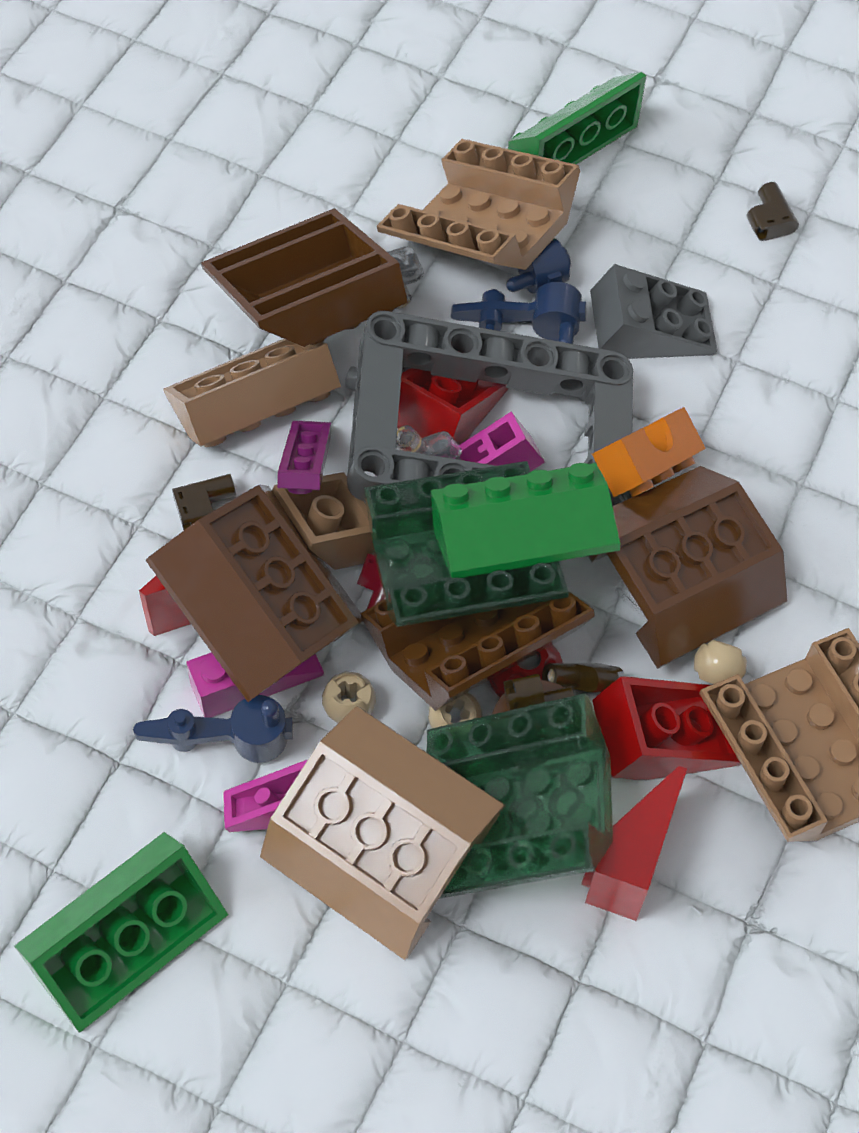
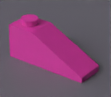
(502, 444)
(219, 694)
(254, 802)

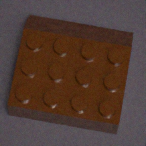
(310, 279)

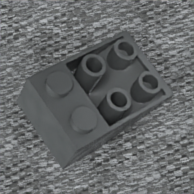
(650, 316)

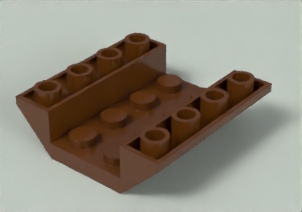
(696, 561)
(254, 590)
(463, 652)

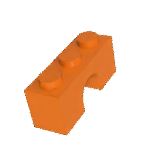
(650, 454)

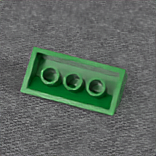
(586, 123)
(524, 520)
(122, 930)

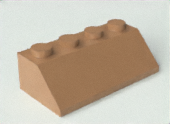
(252, 389)

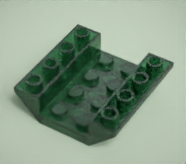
(413, 566)
(555, 788)

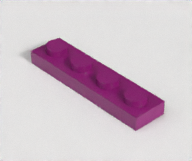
(304, 456)

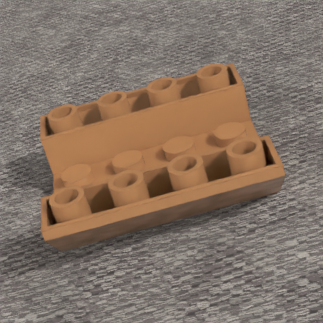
(495, 205)
(799, 737)
(377, 829)

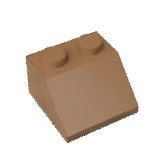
(330, 521)

